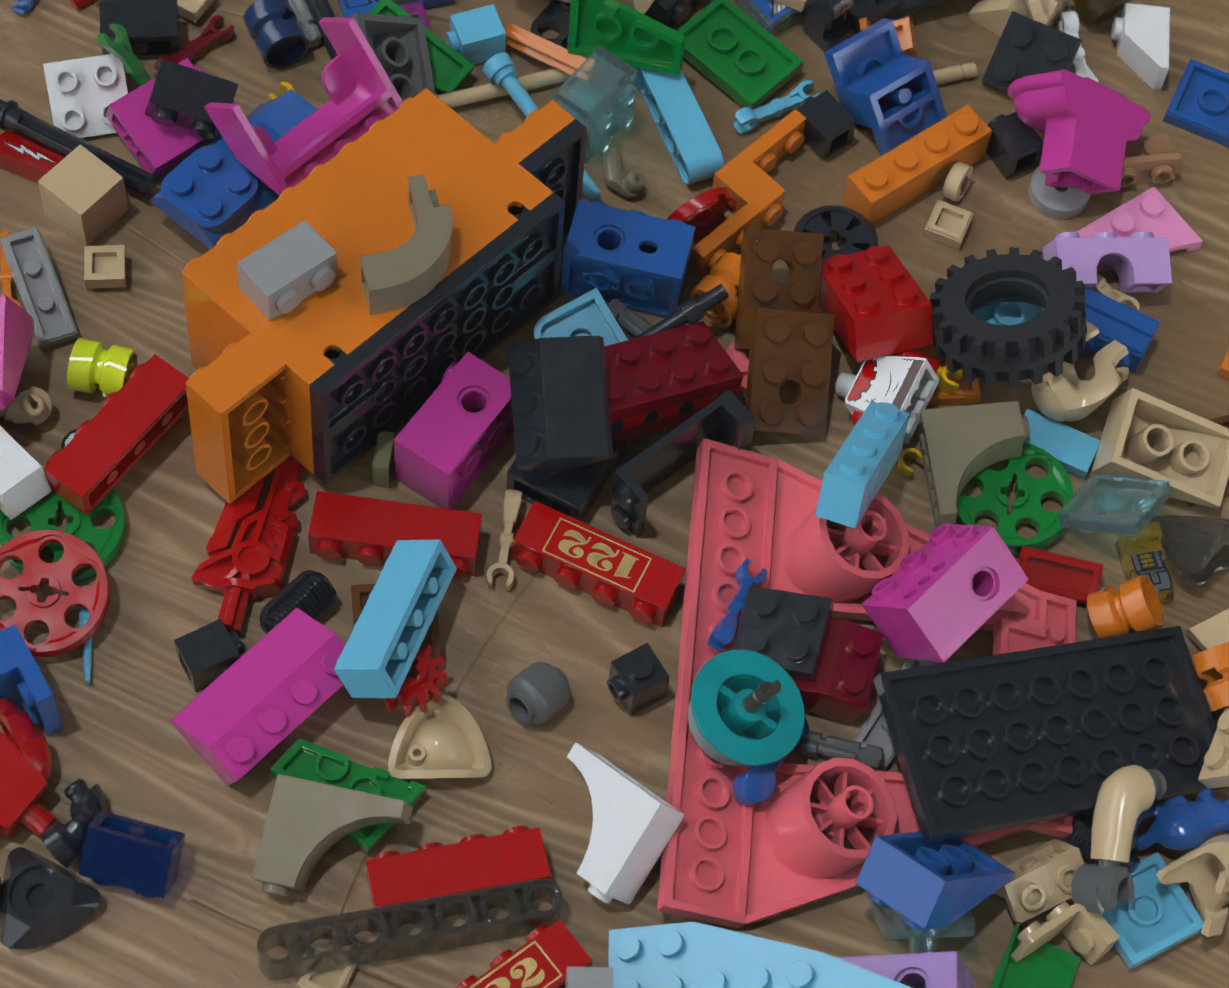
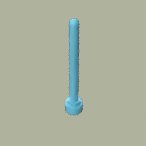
(501, 71)

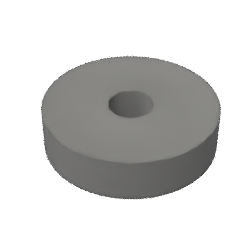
(1053, 202)

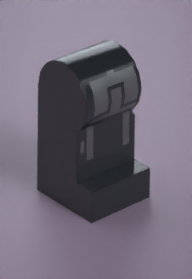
(827, 22)

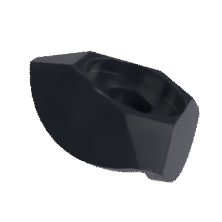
(41, 901)

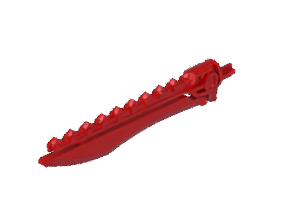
(261, 548)

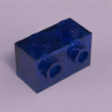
(131, 854)

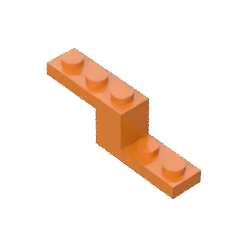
(757, 194)

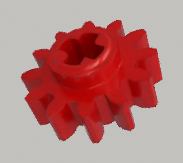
(425, 686)

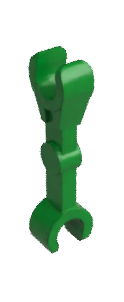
(122, 49)

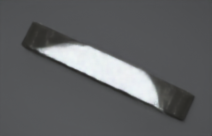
(394, 943)

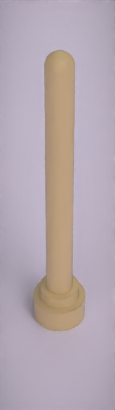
(491, 91)

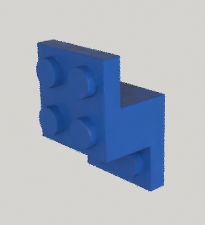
(884, 86)
(24, 682)

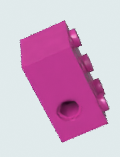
(455, 432)
(944, 591)

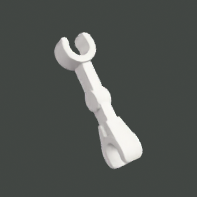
(1070, 25)

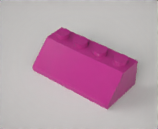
(262, 696)

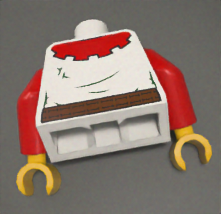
(898, 379)

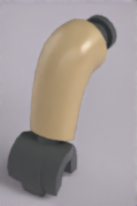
(1116, 811)

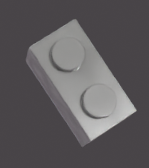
(287, 270)

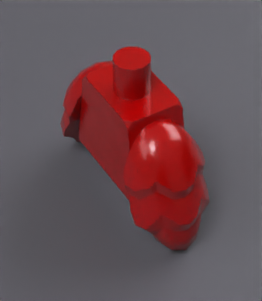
(23, 773)

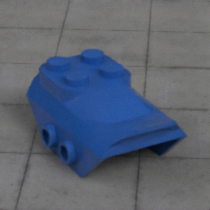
(213, 190)

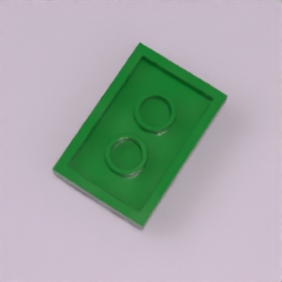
(738, 53)

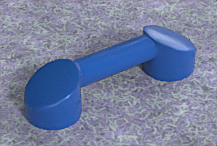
(759, 782)

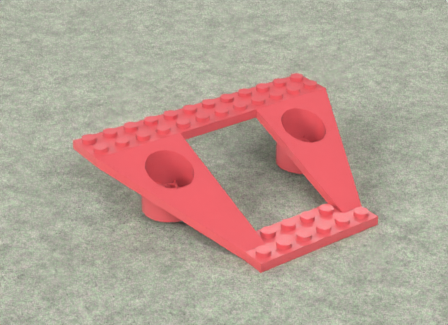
(770, 858)

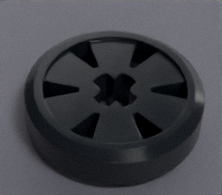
(839, 224)

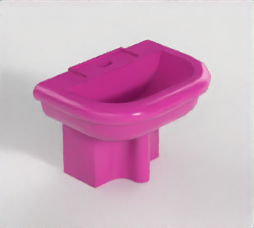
(1082, 128)

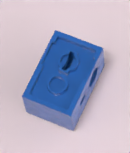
(627, 258)

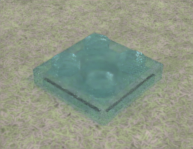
(1115, 505)

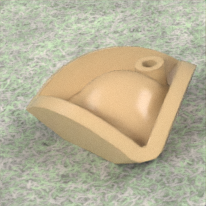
(439, 744)

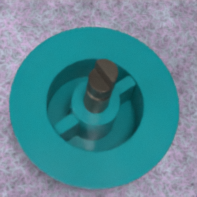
(745, 709)

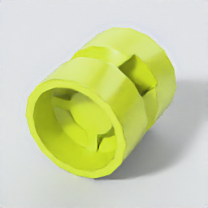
(97, 368)

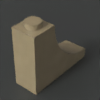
(962, 443)
(307, 821)

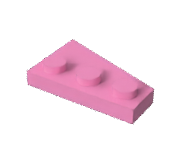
(1146, 214)

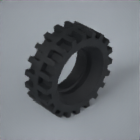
(1015, 350)

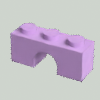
(1138, 259)

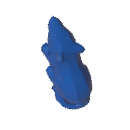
(1184, 824)

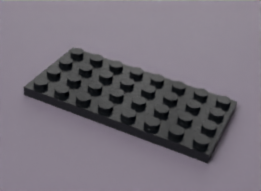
(1043, 729)

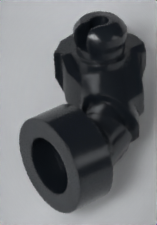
(67, 840)

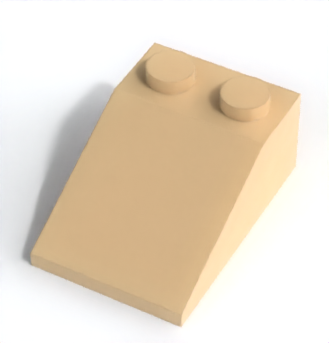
(1165, 443)

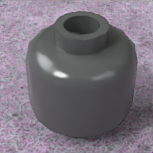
(537, 693)

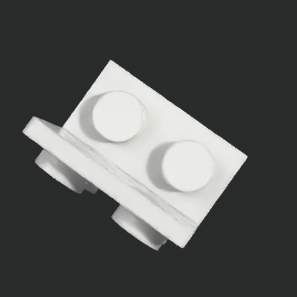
(83, 92)

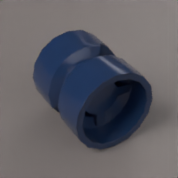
(276, 32)

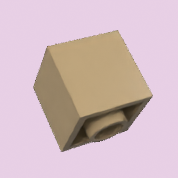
(83, 195)

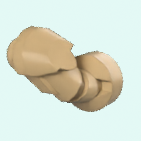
(28, 406)

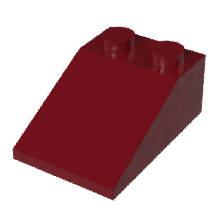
(843, 672)

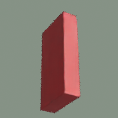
(1060, 573)

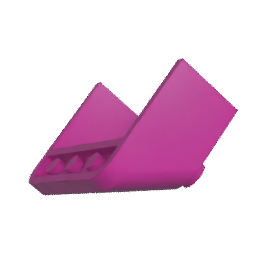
(358, 98)

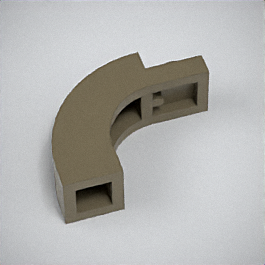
(415, 268)

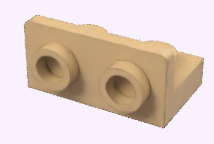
(1040, 879)

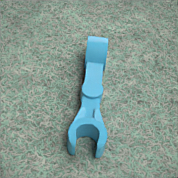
(749, 119)

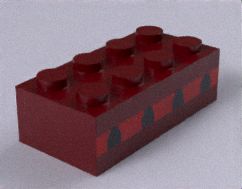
(666, 378)

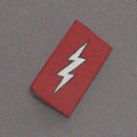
(26, 156)

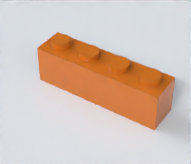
(916, 165)

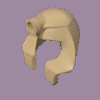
(1072, 399)
(1208, 879)

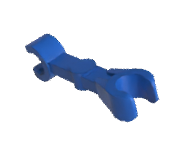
(726, 628)

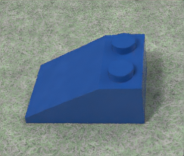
(929, 880)

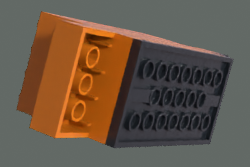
(330, 371)

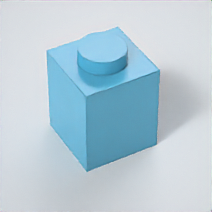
(477, 34)

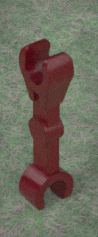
(210, 38)

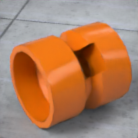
(727, 273)
(1130, 608)
(1214, 668)

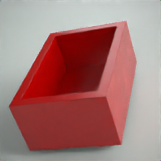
(875, 303)

